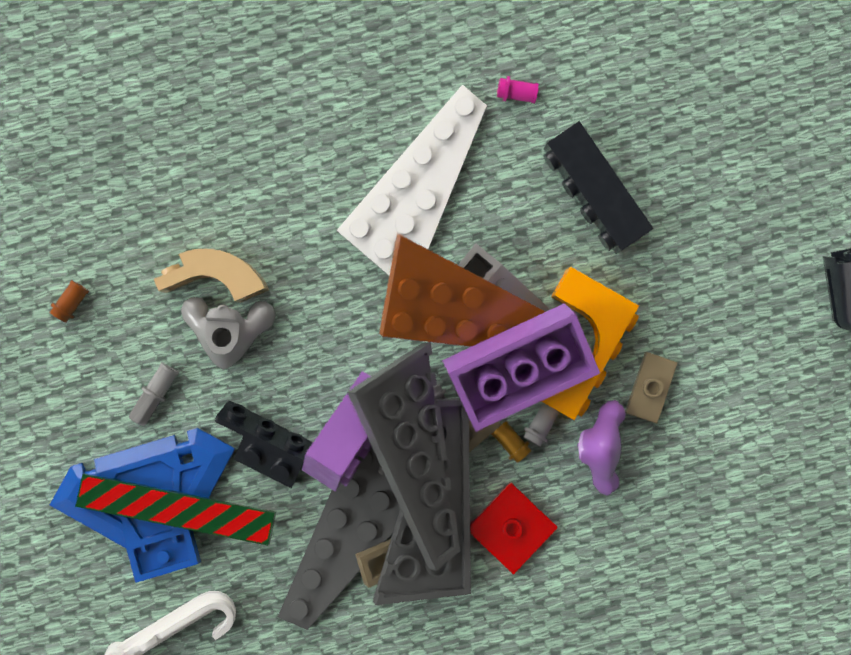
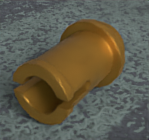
(511, 442)

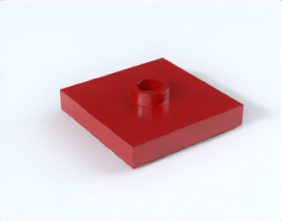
(512, 527)

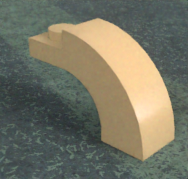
(232, 271)

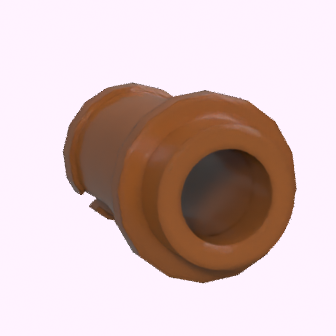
(68, 301)

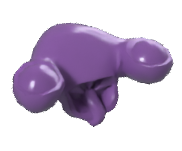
(601, 447)

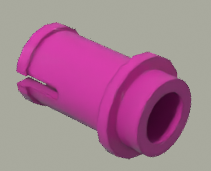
(517, 90)

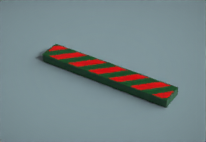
(176, 509)

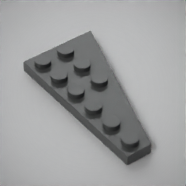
(350, 523)

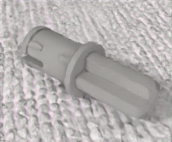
(153, 394)

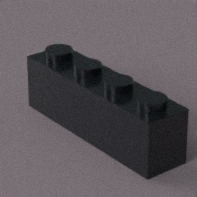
(597, 188)

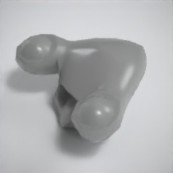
(224, 331)

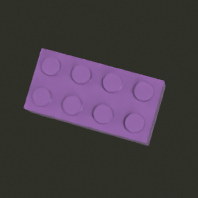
(521, 366)

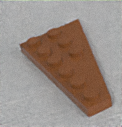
(444, 302)

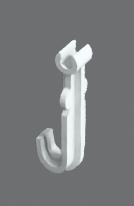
(177, 621)

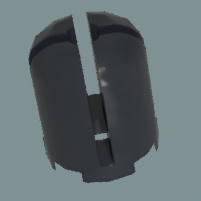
(839, 286)

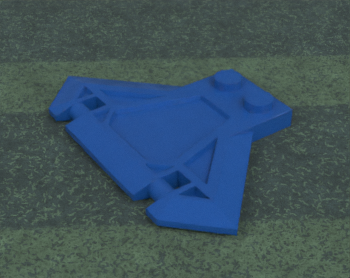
(151, 546)

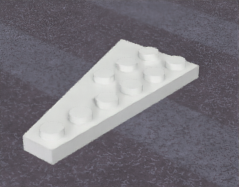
(417, 185)

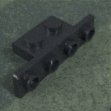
(265, 444)

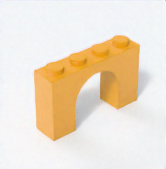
(609, 318)

